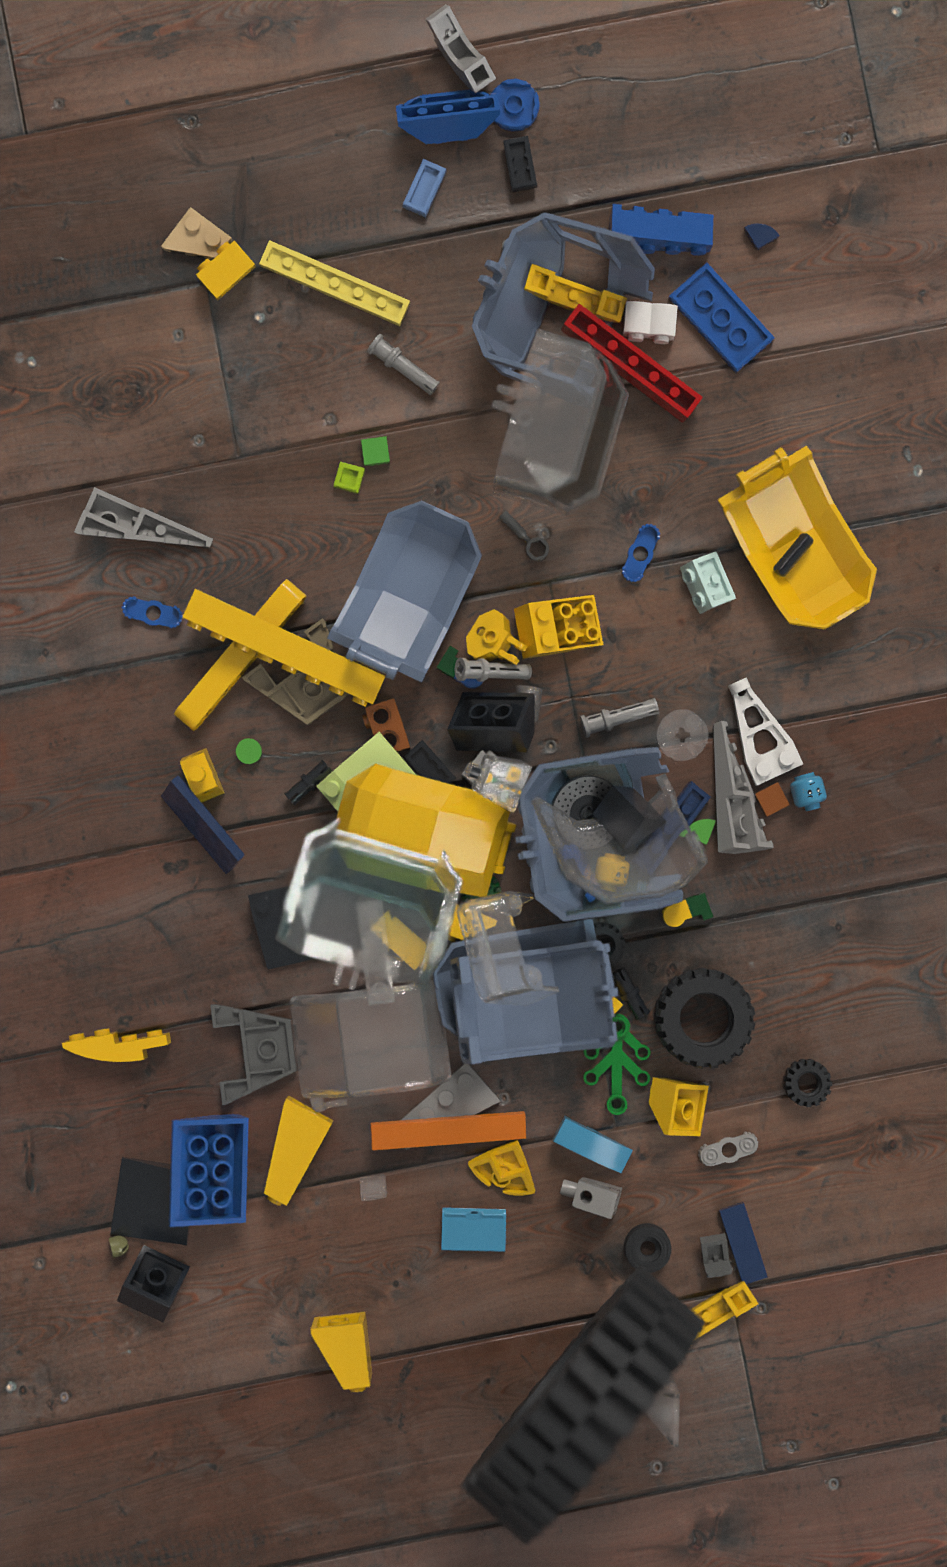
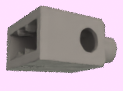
(604, 1196)

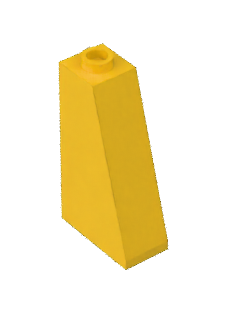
(296, 1143)

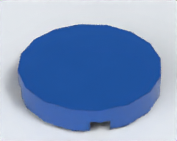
(517, 104)

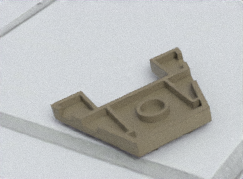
(295, 693)

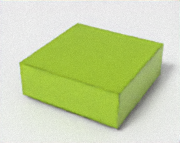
(349, 477)

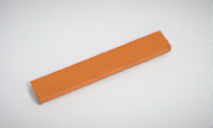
(448, 1130)

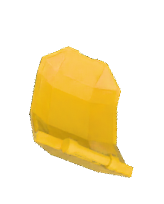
(767, 516)
(429, 818)

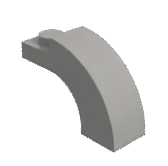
(458, 50)

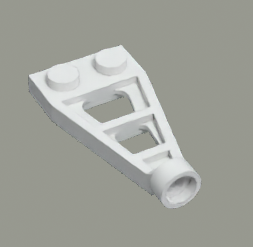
(774, 762)

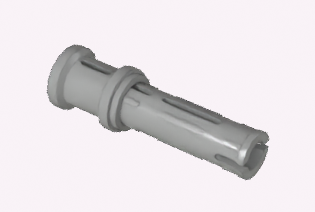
(393, 358)
(482, 670)
(608, 719)

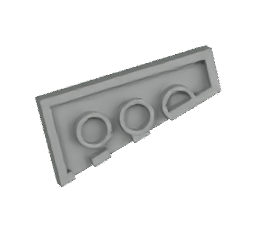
(460, 1096)

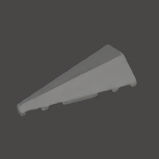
(117, 518)
(737, 820)

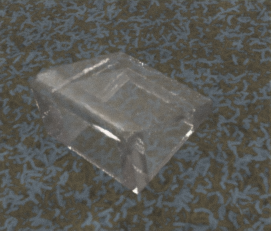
(373, 1187)

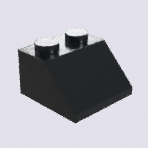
(153, 1283)

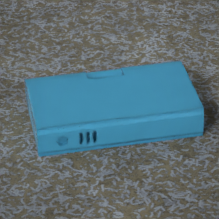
(473, 1229)

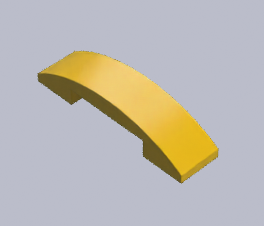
(569, 294)
(725, 1305)

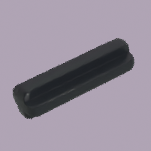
(793, 554)

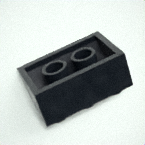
(493, 722)

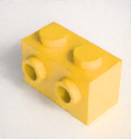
(225, 269)

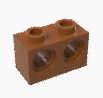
(393, 725)

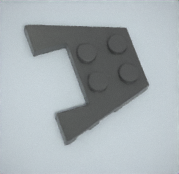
(266, 1049)

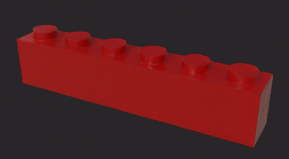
(633, 363)

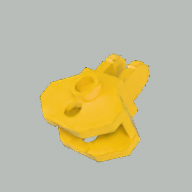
(493, 638)

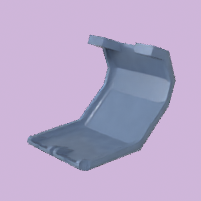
(566, 1021)

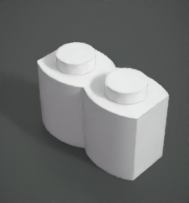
(650, 321)

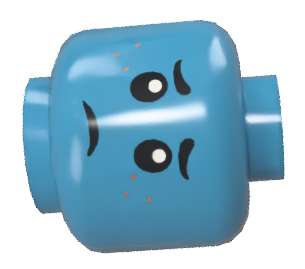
(808, 791)

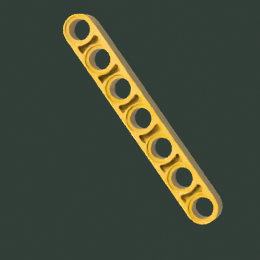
(234, 661)

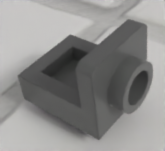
(715, 1255)

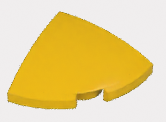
(505, 1168)

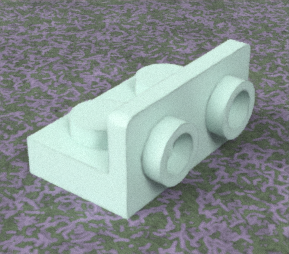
(707, 582)

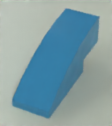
(592, 1144)

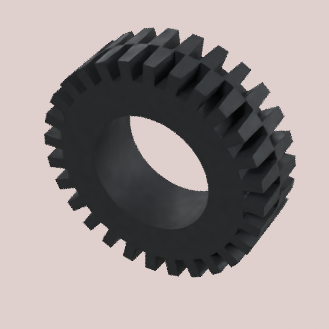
(583, 1406)

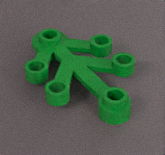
(617, 1058)

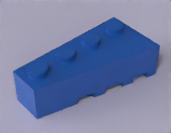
(663, 230)

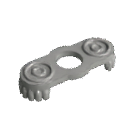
(712, 1154)

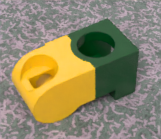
(677, 913)

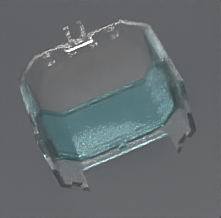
(347, 869)

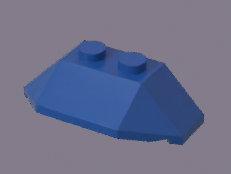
(448, 115)

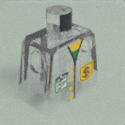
(499, 779)

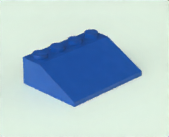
(208, 1170)

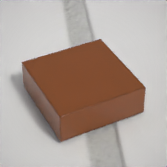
(771, 799)

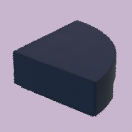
(760, 234)

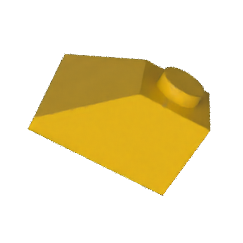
(678, 1105)

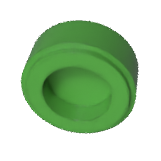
(249, 751)

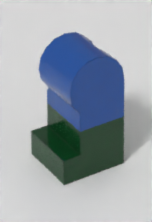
(447, 666)

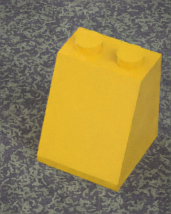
(345, 1347)

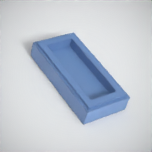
(424, 188)

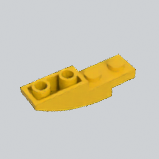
(107, 1047)

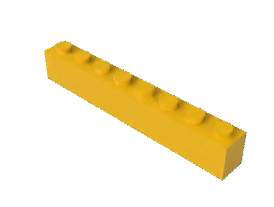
(283, 646)

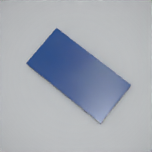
(721, 317)

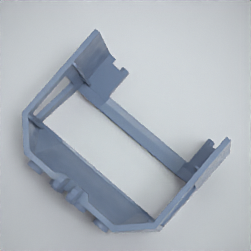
(511, 315)

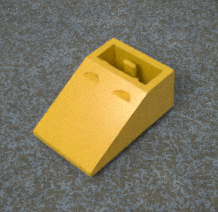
(558, 626)

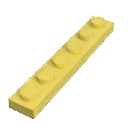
(334, 283)

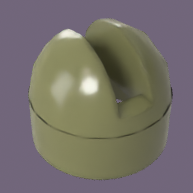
(119, 1246)

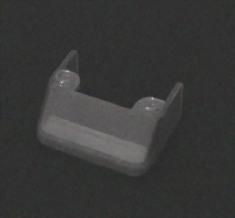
(496, 951)

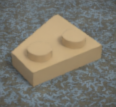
(196, 236)

